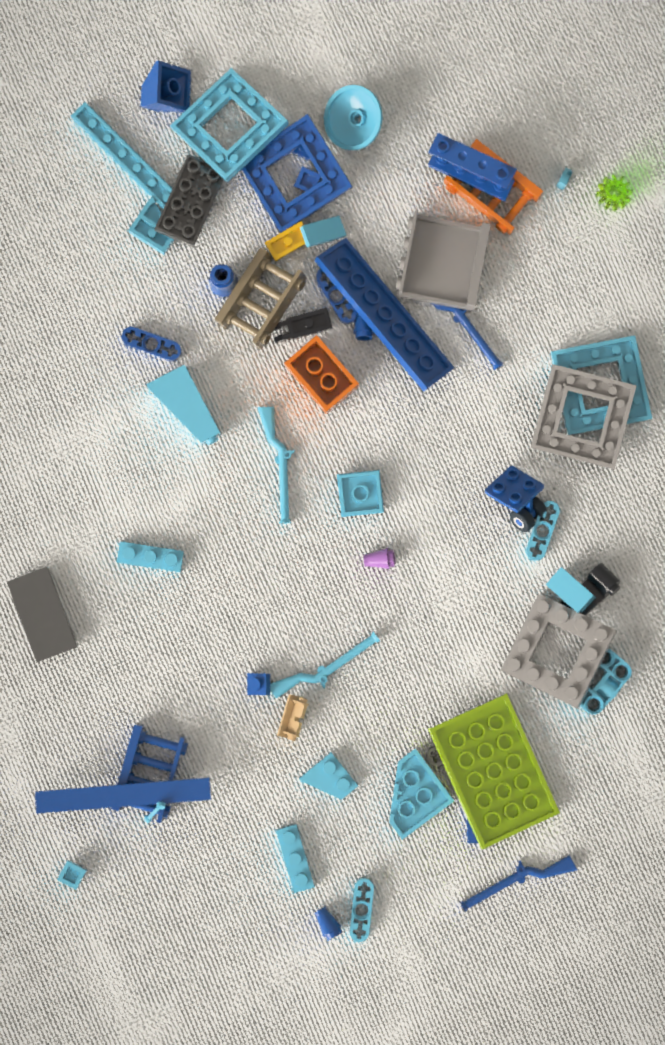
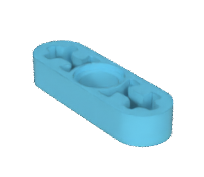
(531, 544)
(365, 926)

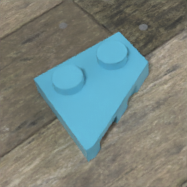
(144, 228)
(330, 777)

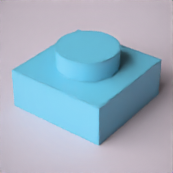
(72, 874)

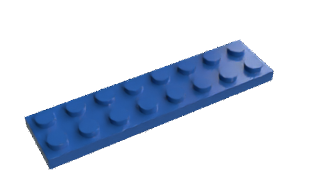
(384, 314)

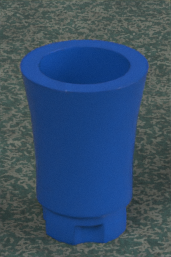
(222, 287)

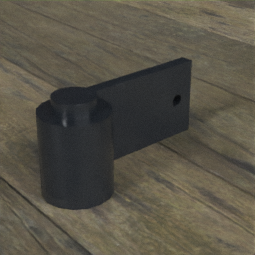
(600, 583)

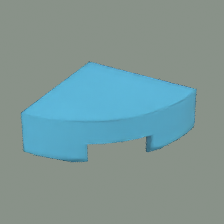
(564, 178)

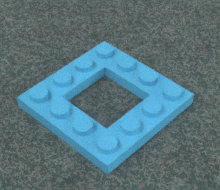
(229, 162)
(626, 354)

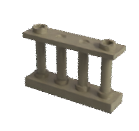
(250, 281)

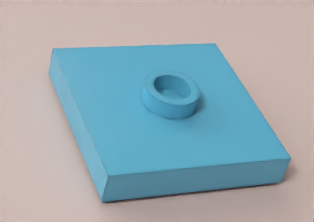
(360, 493)

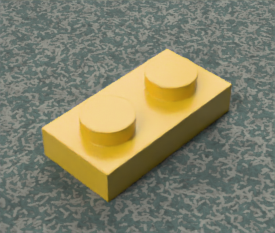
(286, 242)

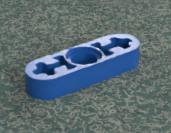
(339, 312)
(138, 333)

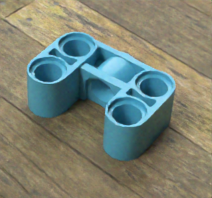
(609, 685)

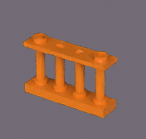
(529, 192)

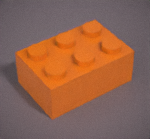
(321, 374)

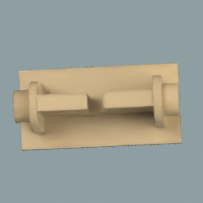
(293, 711)

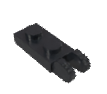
(304, 325)

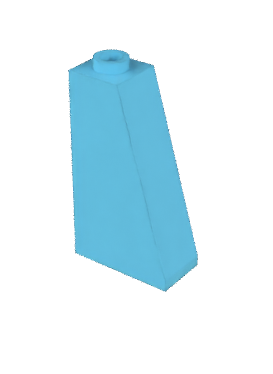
(184, 401)

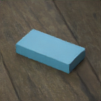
(323, 231)

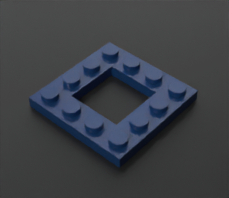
(333, 185)

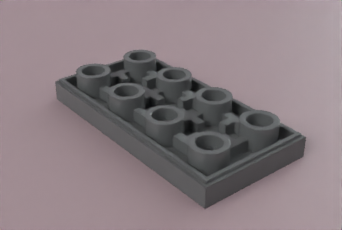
(189, 201)
(42, 614)

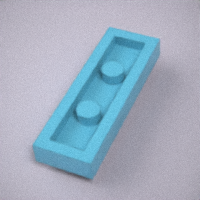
(150, 556)
(295, 858)

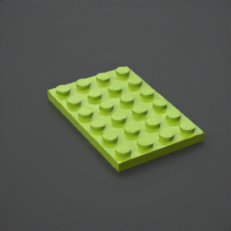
(494, 771)

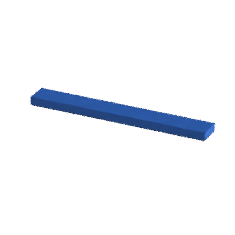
(122, 795)

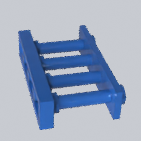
(471, 167)
(133, 758)

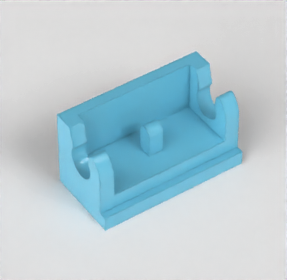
(570, 590)

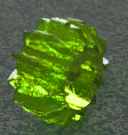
(614, 185)

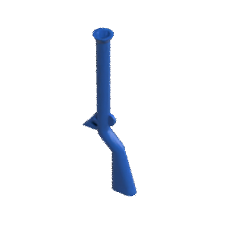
(460, 317)
(561, 867)

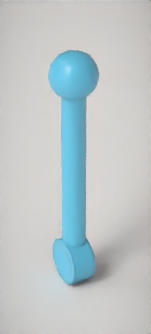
(148, 818)

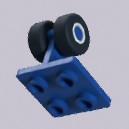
(519, 494)

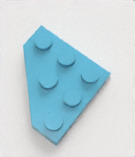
(416, 795)

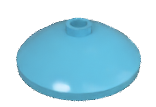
(342, 117)

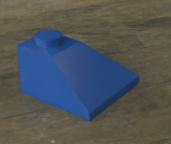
(166, 88)

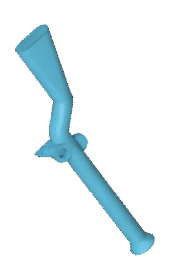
(268, 420)
(280, 687)

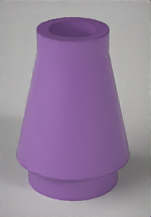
(381, 559)

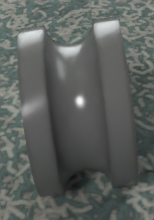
(430, 759)

